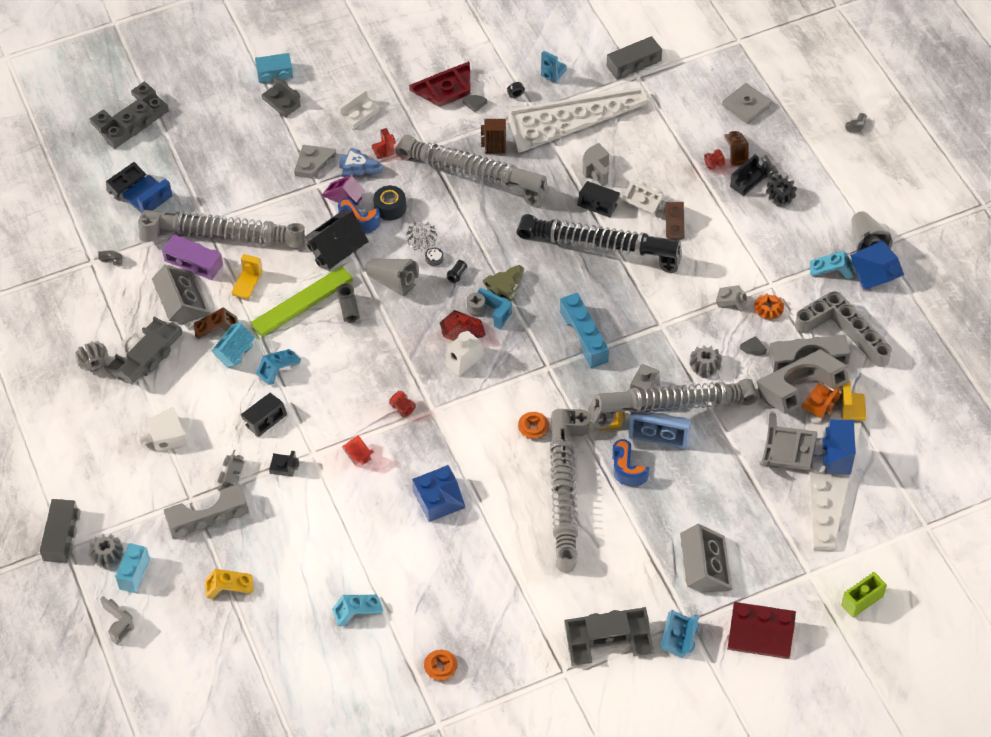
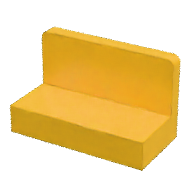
(852, 404)

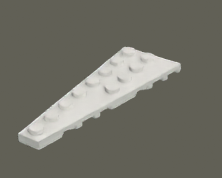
(552, 120)
(825, 489)

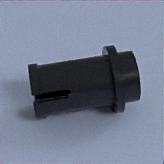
(454, 274)

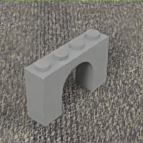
(820, 366)

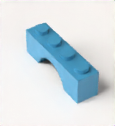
(592, 342)

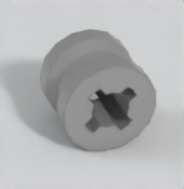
(472, 307)

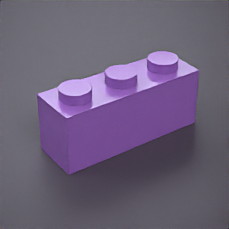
(192, 257)

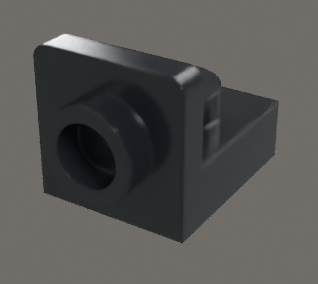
(284, 464)

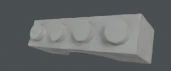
(786, 352)
(184, 520)

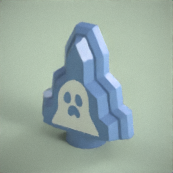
(358, 164)

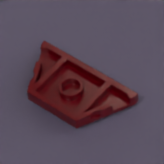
(444, 86)

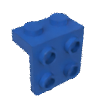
(148, 193)

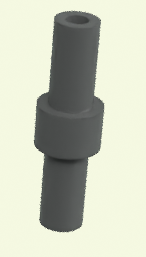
(771, 169)

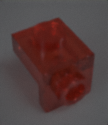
(386, 146)
(357, 451)

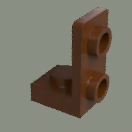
(738, 147)
(674, 220)
(215, 320)

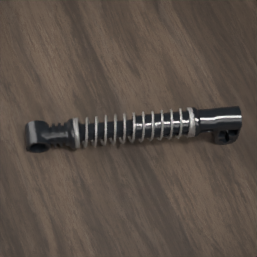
(641, 244)

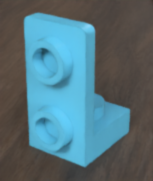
(837, 261)
(356, 604)

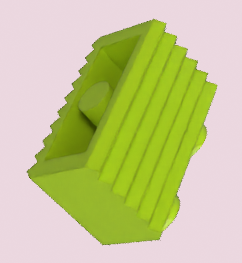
(863, 594)

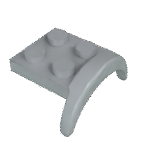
(788, 446)

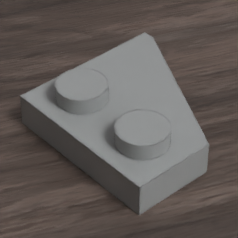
(312, 160)

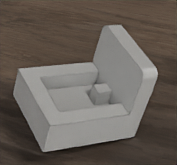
(732, 296)

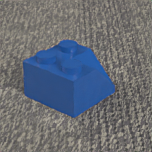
(839, 446)
(438, 493)

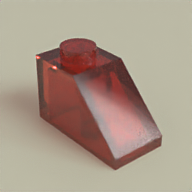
(459, 322)

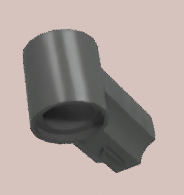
(348, 303)

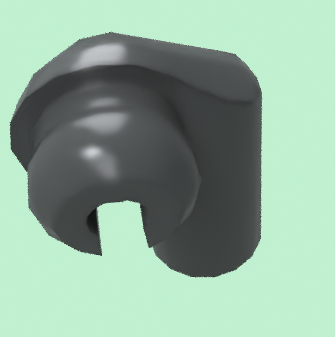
(856, 125)
(111, 254)

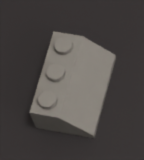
(180, 294)
(705, 560)

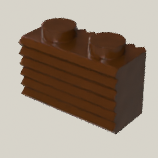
(494, 136)

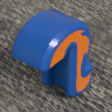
(368, 222)
(622, 470)

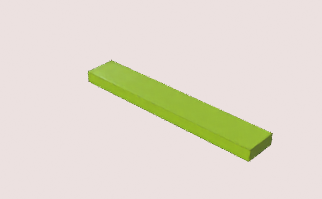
(301, 302)

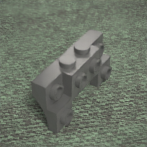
(132, 118)
(147, 352)
(608, 629)

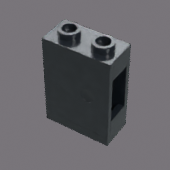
(336, 239)

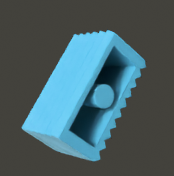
(274, 66)
(233, 345)
(132, 568)

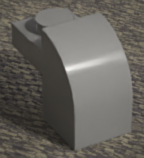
(594, 163)

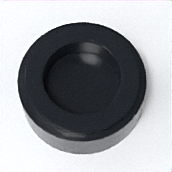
(515, 89)

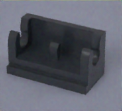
(748, 175)
(124, 179)
(598, 199)
(264, 414)

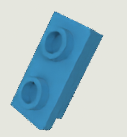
(679, 634)

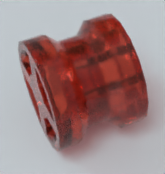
(714, 159)

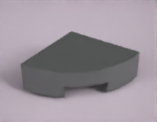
(474, 102)
(753, 346)

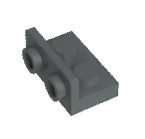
(282, 98)

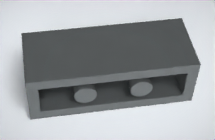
(634, 57)
(59, 530)

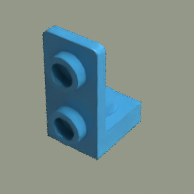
(550, 67)
(502, 307)
(273, 362)

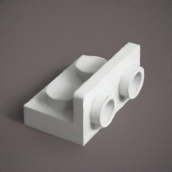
(358, 109)
(643, 197)

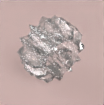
(421, 236)

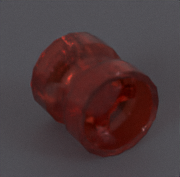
(402, 404)

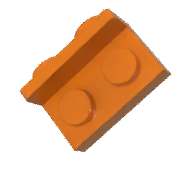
(821, 400)

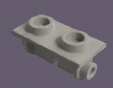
(232, 464)

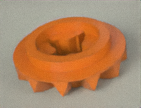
(764, 311)
(533, 418)
(444, 657)

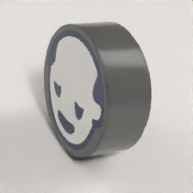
(434, 256)

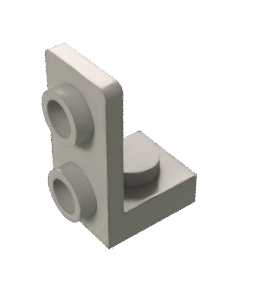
(120, 628)

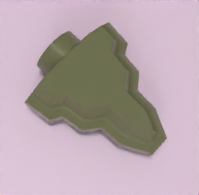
(505, 283)

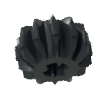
(784, 185)

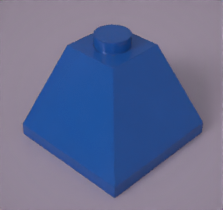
(876, 265)

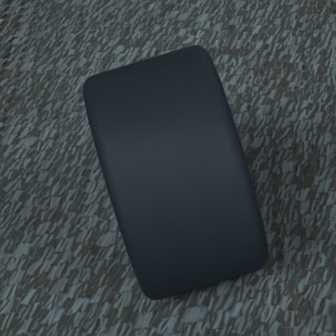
(390, 202)

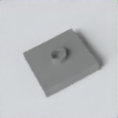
(746, 103)

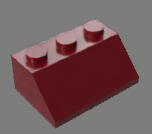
(761, 630)

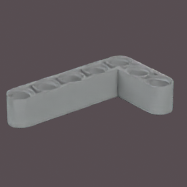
(853, 324)

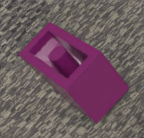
(344, 188)

